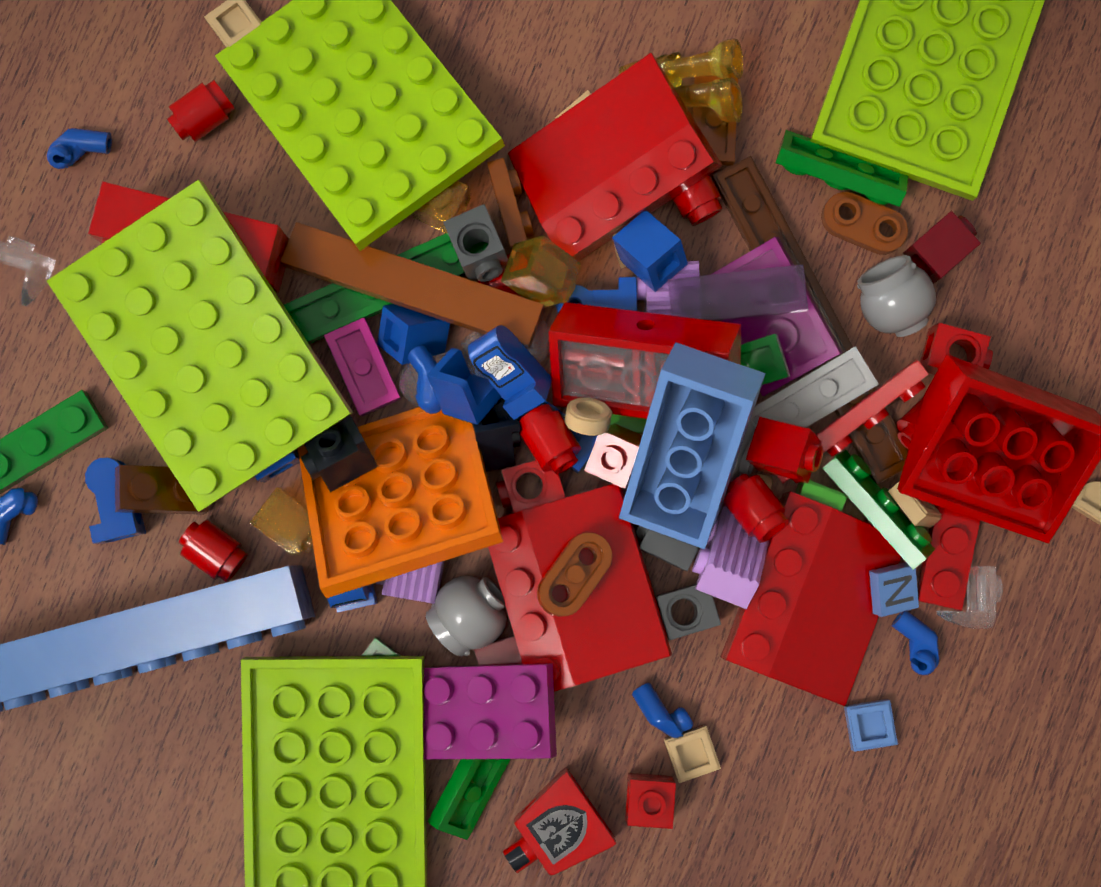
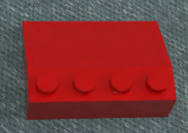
(612, 159)
(1000, 450)
(812, 601)
(618, 620)

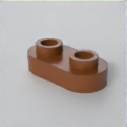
(864, 226)
(574, 575)

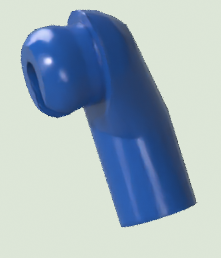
(922, 642)

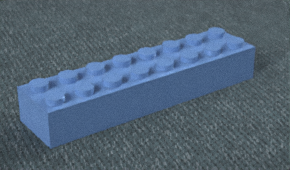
(153, 635)

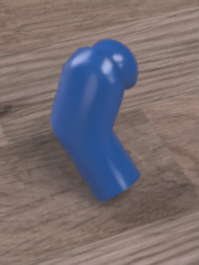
(75, 144)
(423, 363)
(12, 504)
(657, 714)

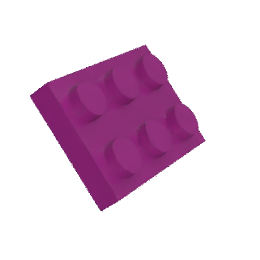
(802, 335)
(489, 712)

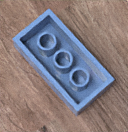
(690, 444)

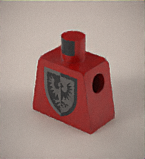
(558, 828)

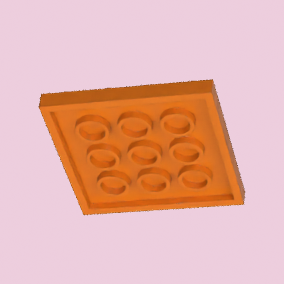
(409, 512)

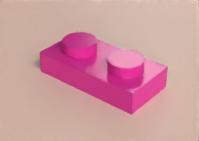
(362, 367)

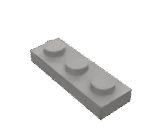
(819, 392)

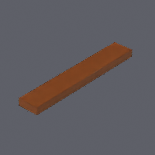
(410, 284)

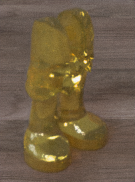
(721, 95)

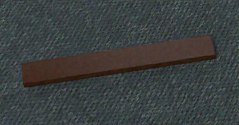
(758, 222)

